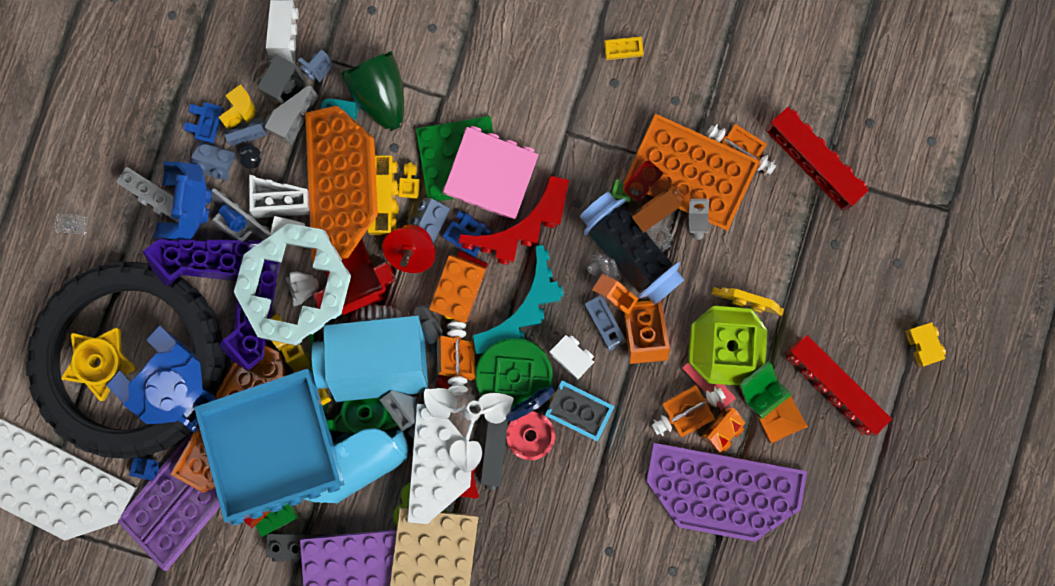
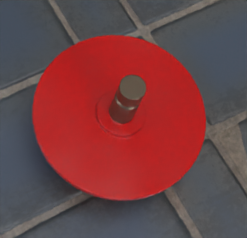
(409, 249)

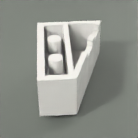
(282, 29)
(277, 199)

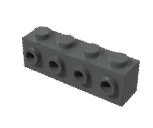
(286, 546)

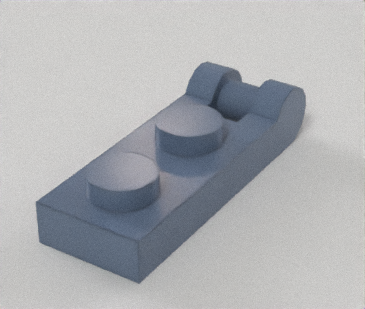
(605, 322)

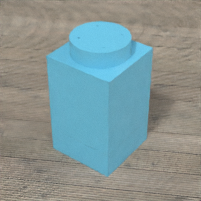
(371, 358)

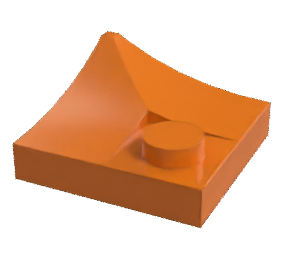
(782, 421)

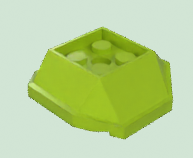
(709, 342)

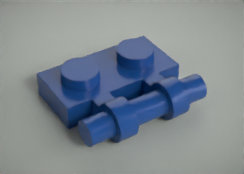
(456, 229)

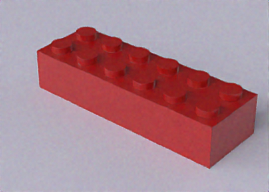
(816, 159)
(837, 386)

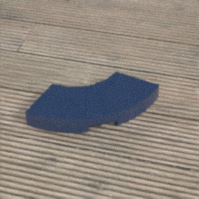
(530, 404)

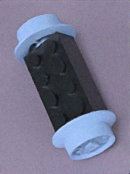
(630, 248)

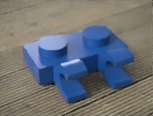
(208, 123)

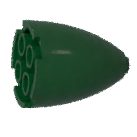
(378, 89)

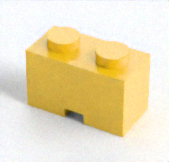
(926, 344)

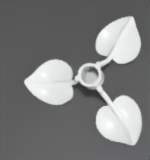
(494, 406)

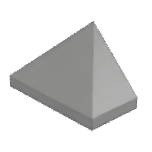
(401, 408)

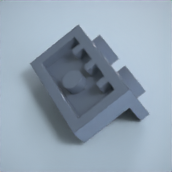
(318, 67)
(246, 132)

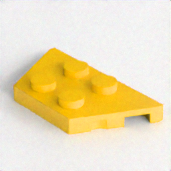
(754, 301)

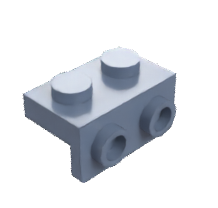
(213, 160)
(430, 216)

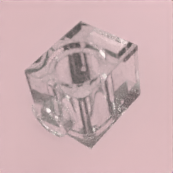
(660, 228)

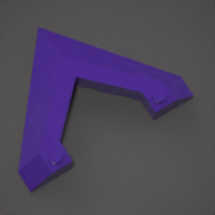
(218, 261)

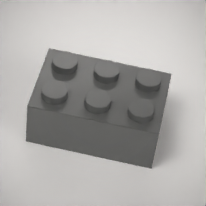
(280, 81)

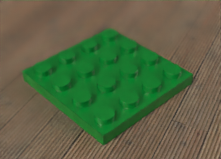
(439, 149)

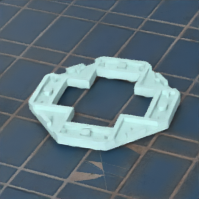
(310, 318)

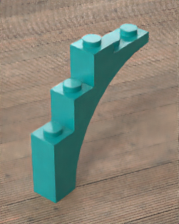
(529, 313)

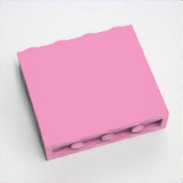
(490, 173)

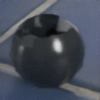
(250, 157)

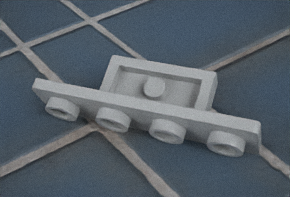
(147, 192)
(251, 227)

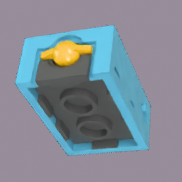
(579, 410)

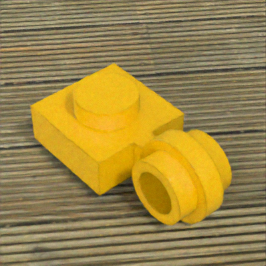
(407, 186)

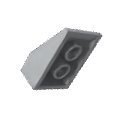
(290, 116)

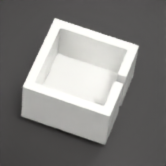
(572, 357)

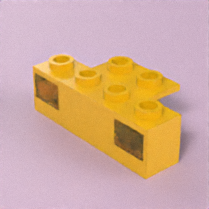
(386, 196)

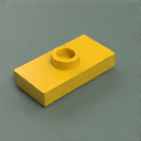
(623, 48)

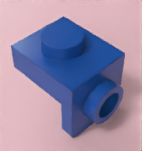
(144, 468)

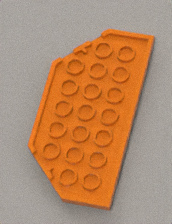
(340, 178)
(193, 464)

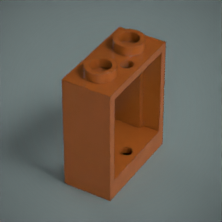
(658, 207)

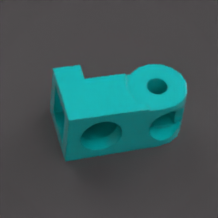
(350, 108)

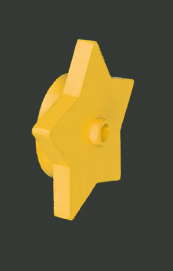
(85, 358)

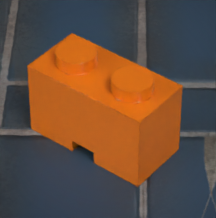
(615, 294)

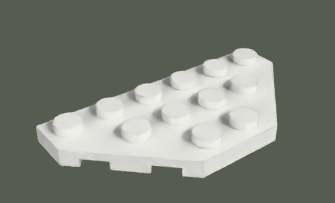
(433, 474)

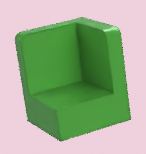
(619, 193)

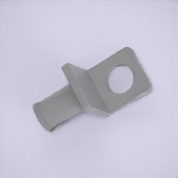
(698, 218)

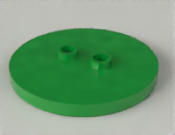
(513, 369)

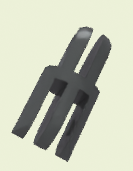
(429, 323)

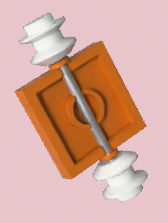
(744, 142)
(456, 358)
(688, 411)

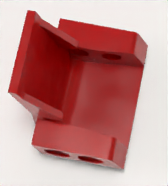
(366, 281)

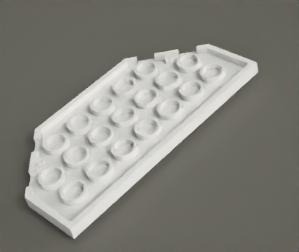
(56, 486)

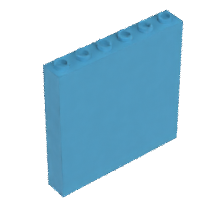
(269, 447)

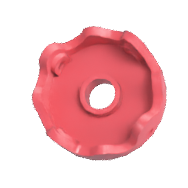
(531, 449)

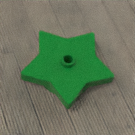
(351, 419)

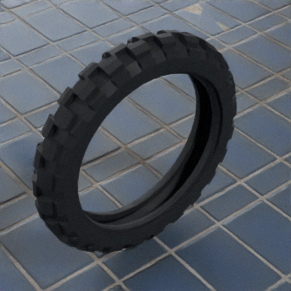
(46, 345)

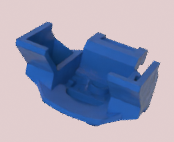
(188, 201)
(166, 385)

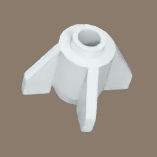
(301, 286)

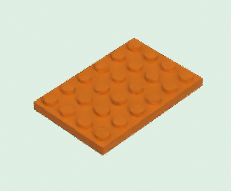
(697, 166)

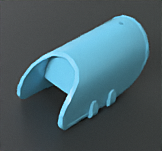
(365, 459)

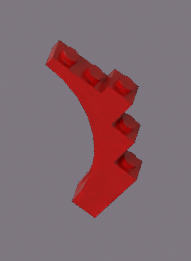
(504, 244)

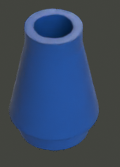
(233, 219)

